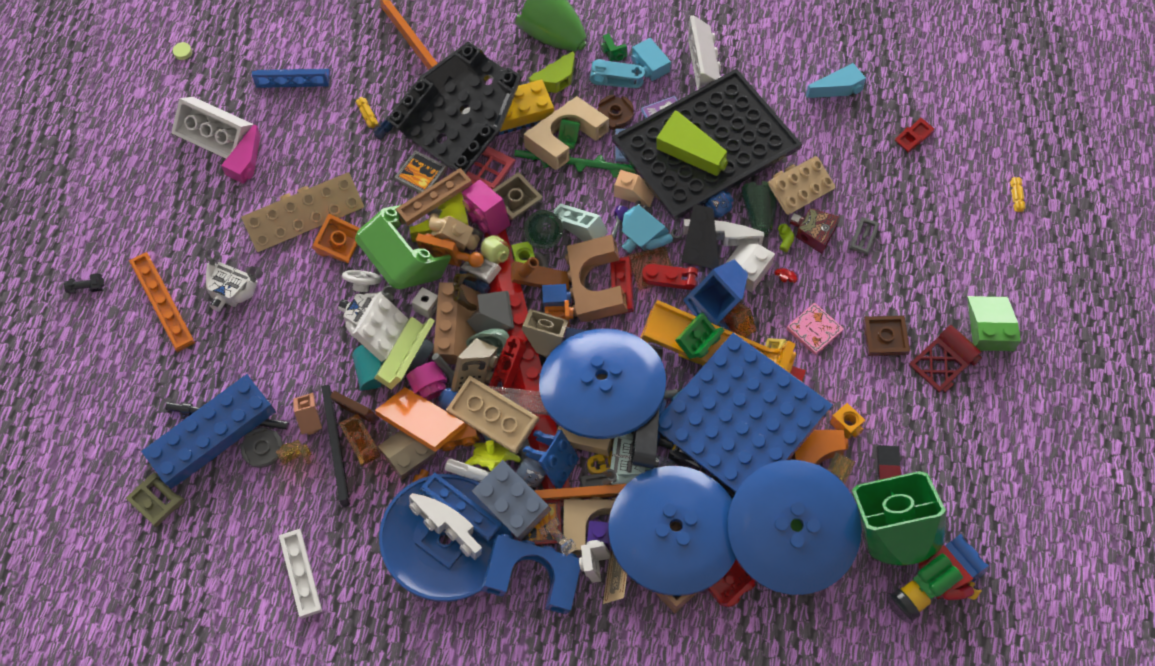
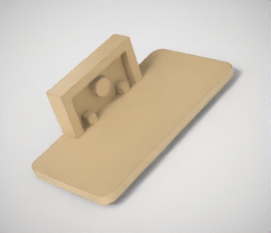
(801, 184)

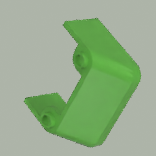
(394, 256)

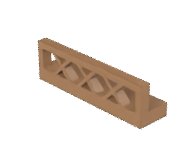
(433, 197)

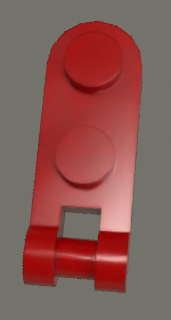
(670, 276)

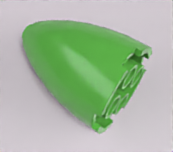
(553, 24)

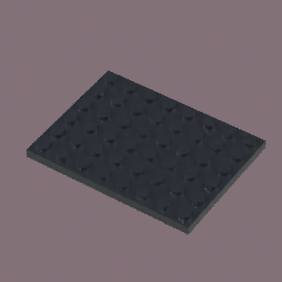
(731, 116)

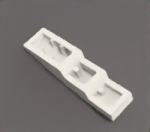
(732, 233)

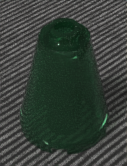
(760, 206)

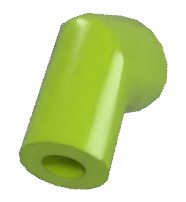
(787, 236)

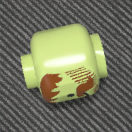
(494, 248)

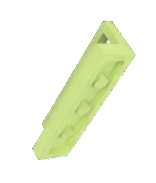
(403, 352)

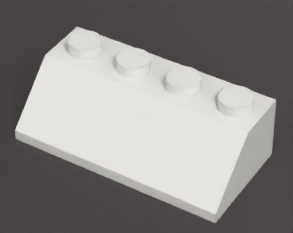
(703, 52)
(209, 126)

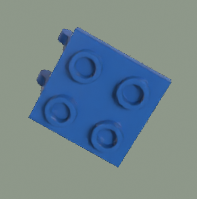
(558, 459)

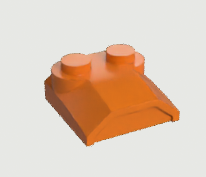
(336, 239)

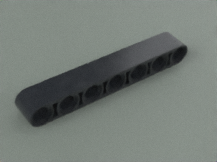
(645, 438)

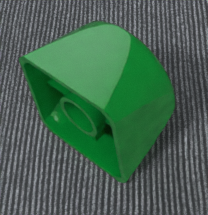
(901, 518)

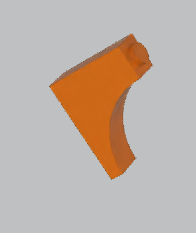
(822, 446)

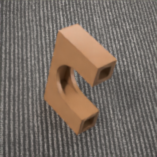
(582, 259)

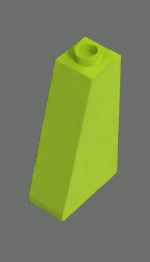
(690, 144)

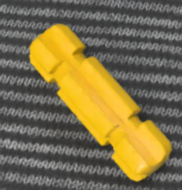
(366, 112)
(1017, 194)

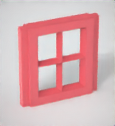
(495, 155)

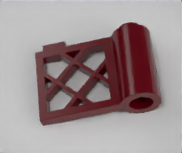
(959, 350)

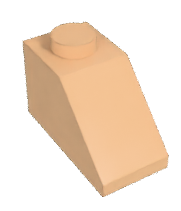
(632, 188)

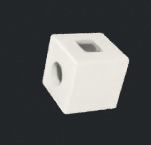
(425, 308)

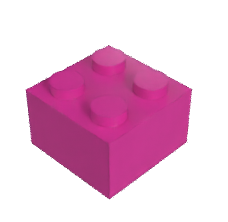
(485, 208)

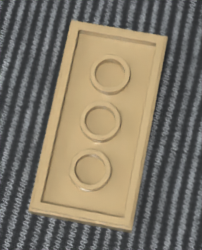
(493, 414)

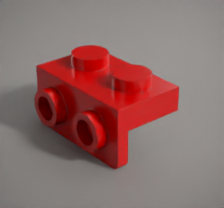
(732, 586)

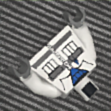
(227, 283)
(355, 310)

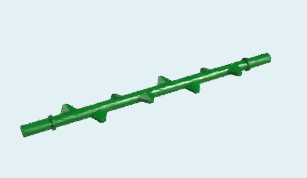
(581, 163)

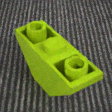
(558, 74)

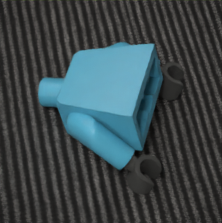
(645, 230)

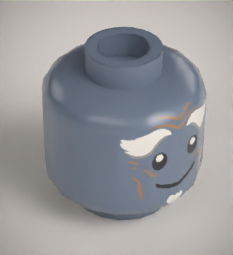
(531, 472)

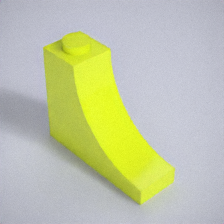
(453, 207)

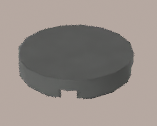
(260, 447)

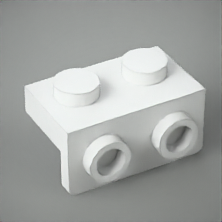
(590, 559)

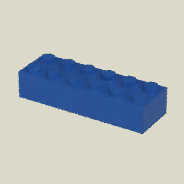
(208, 431)

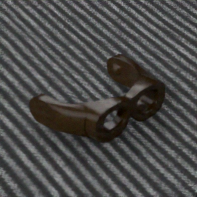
(460, 297)

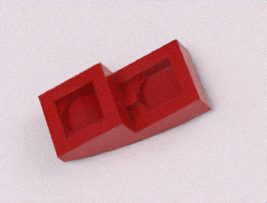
(914, 135)

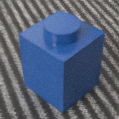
(555, 295)

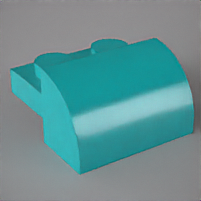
(366, 368)

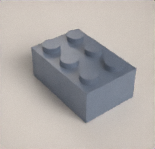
(511, 500)

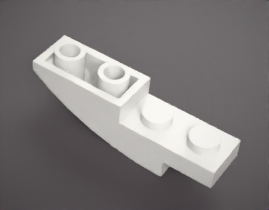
(440, 516)

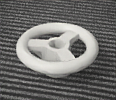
(361, 279)

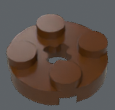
(625, 108)

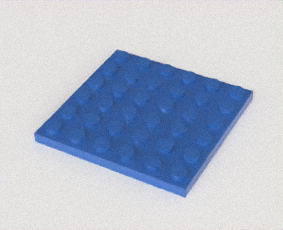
(741, 413)

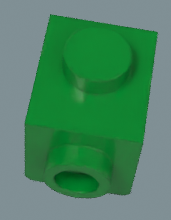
(613, 52)
(569, 133)

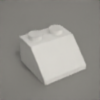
(754, 260)

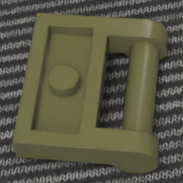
(149, 505)

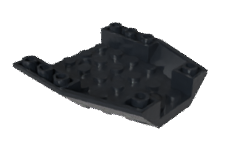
(437, 104)

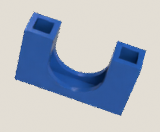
(561, 569)

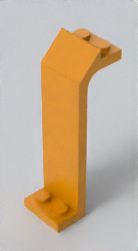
(667, 323)

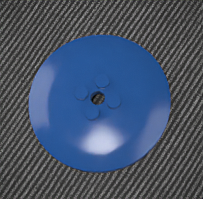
(609, 405)
(770, 548)
(667, 559)
(420, 560)

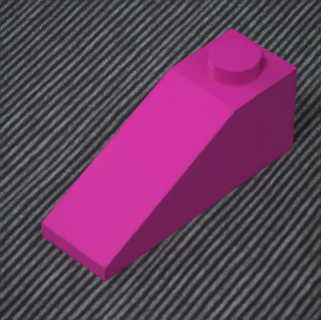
(242, 160)

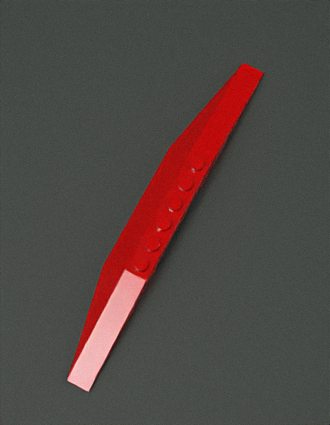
(530, 366)

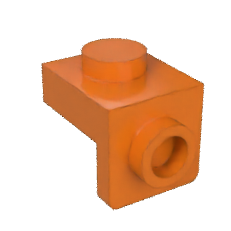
(564, 312)

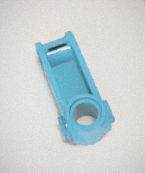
(616, 74)

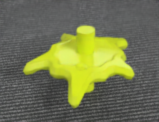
(490, 455)

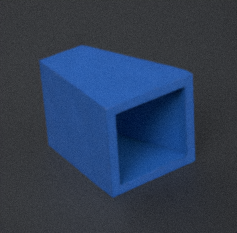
(720, 291)

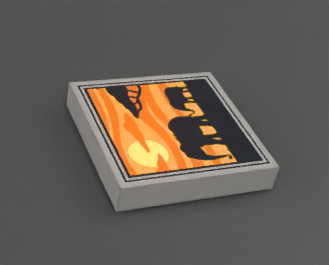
(420, 172)

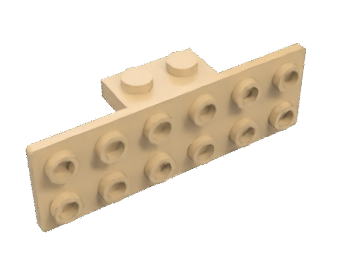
(302, 211)

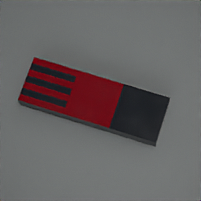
(888, 461)

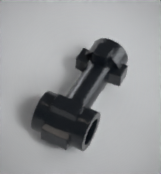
(95, 284)

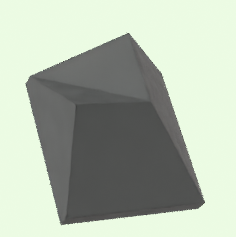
(493, 312)

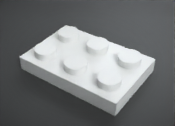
(380, 326)

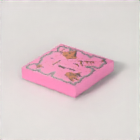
(815, 328)

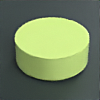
(182, 51)

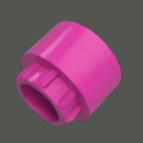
(427, 380)

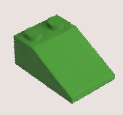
(993, 323)

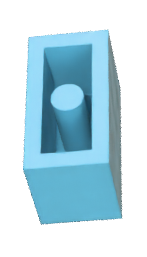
(651, 59)

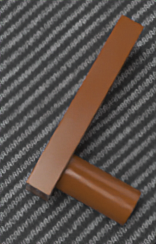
(534, 275)

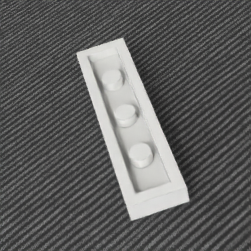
(300, 574)

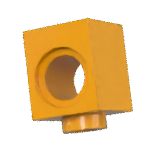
(847, 413)

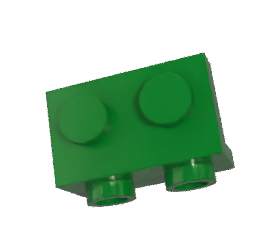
(698, 337)

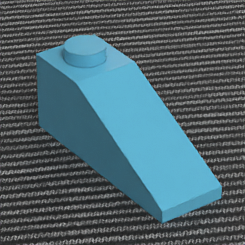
(840, 83)

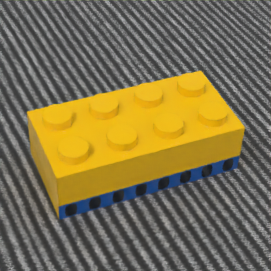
(528, 107)

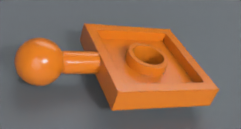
(440, 247)

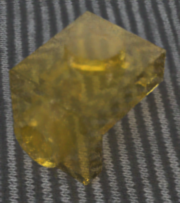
(293, 450)

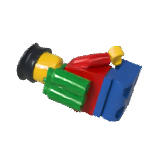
(945, 575)

